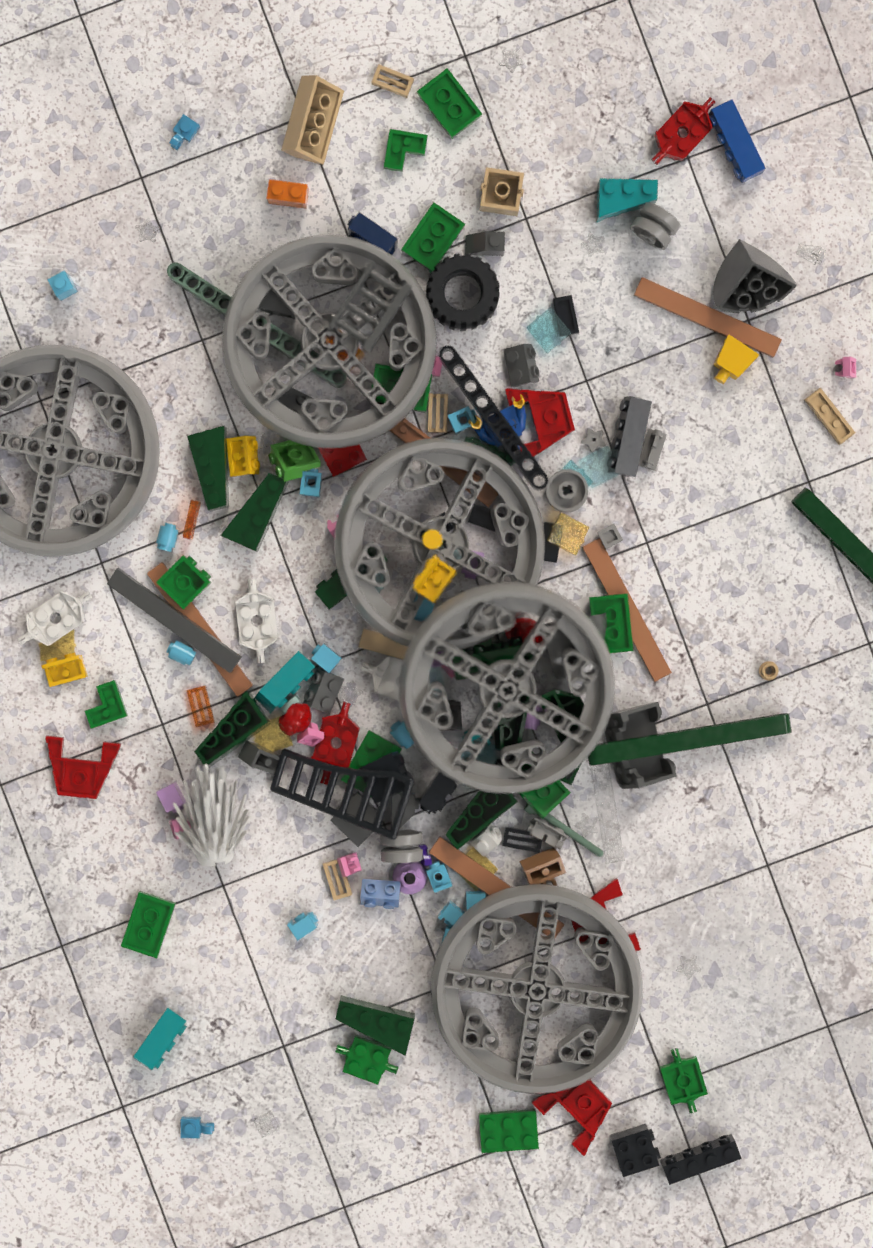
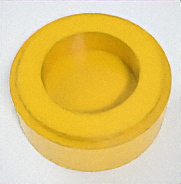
(432, 539)

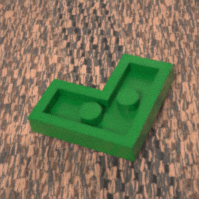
(401, 143)
(112, 708)

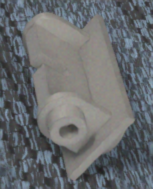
(652, 449)
(540, 828)

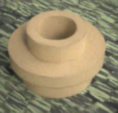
(774, 670)

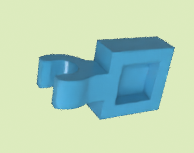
(184, 130)
(192, 1127)

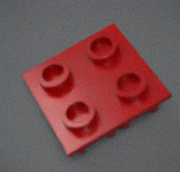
(343, 458)

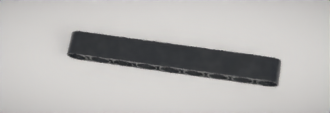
(491, 408)

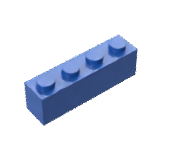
(736, 141)

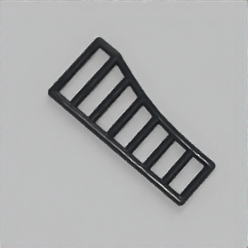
(353, 774)

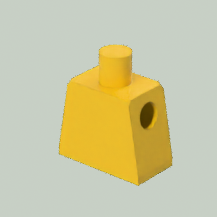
(733, 359)

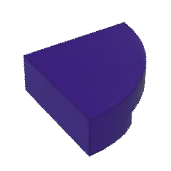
(426, 858)

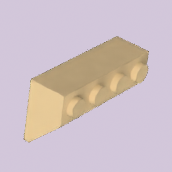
(312, 119)

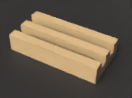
(377, 75)
(437, 396)
(335, 897)

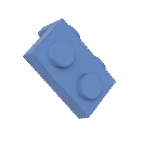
(380, 893)

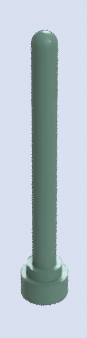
(568, 831)

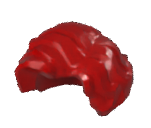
(522, 628)
(295, 719)

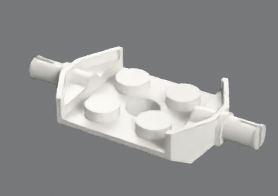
(246, 608)
(39, 620)
(386, 676)

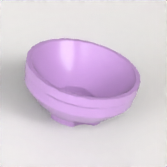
(415, 868)

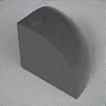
(750, 280)
(561, 642)

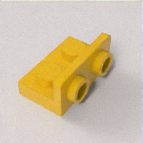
(243, 456)

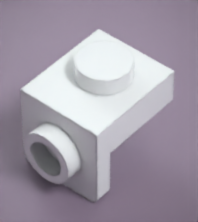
(487, 840)

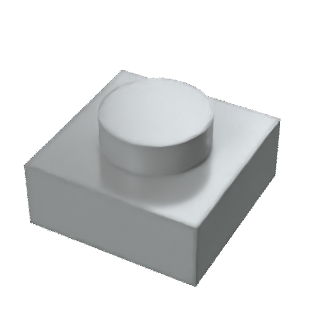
(609, 536)

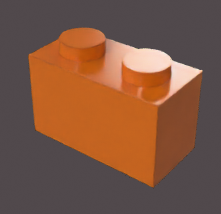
(287, 194)

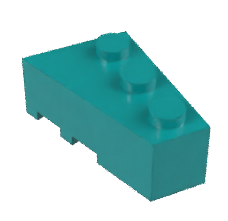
(623, 196)
(284, 682)
(160, 1039)

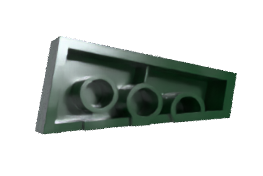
(210, 460)
(254, 518)
(332, 591)
(491, 654)
(511, 729)
(233, 730)
(478, 815)
(379, 1022)

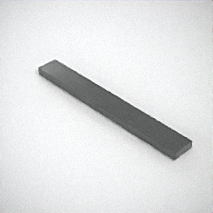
(174, 620)

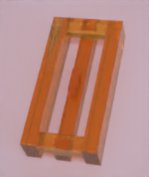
(191, 519)
(193, 707)

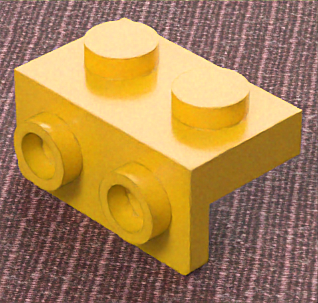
(433, 579)
(64, 670)

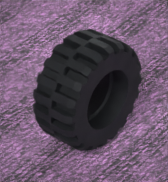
(469, 267)

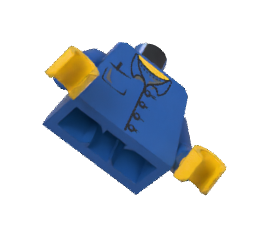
(516, 418)

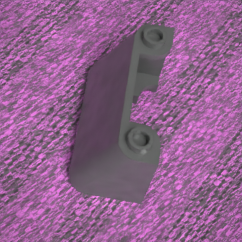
(636, 723)

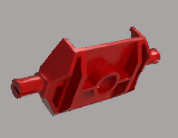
(690, 117)
(337, 726)

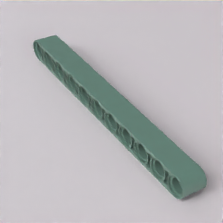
(219, 296)

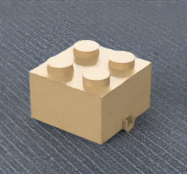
(501, 191)

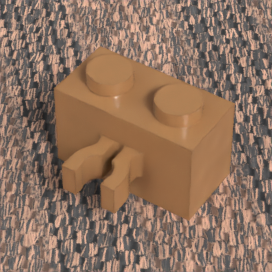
(543, 867)

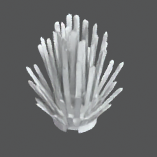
(214, 816)

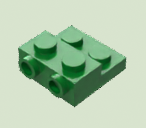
(184, 581)

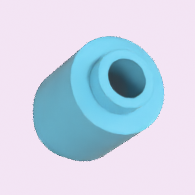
(167, 537)
(181, 653)
(401, 734)

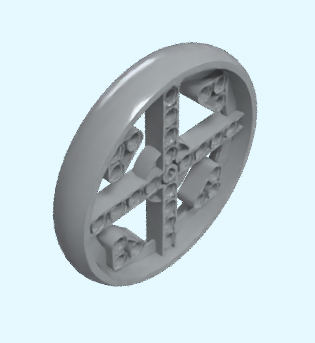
(242, 317)
(135, 417)
(398, 464)
(544, 767)
(574, 1067)

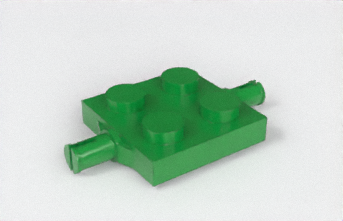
(366, 1059)
(683, 1080)

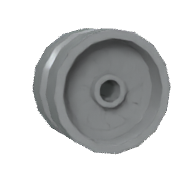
(655, 226)
(566, 479)
(403, 848)

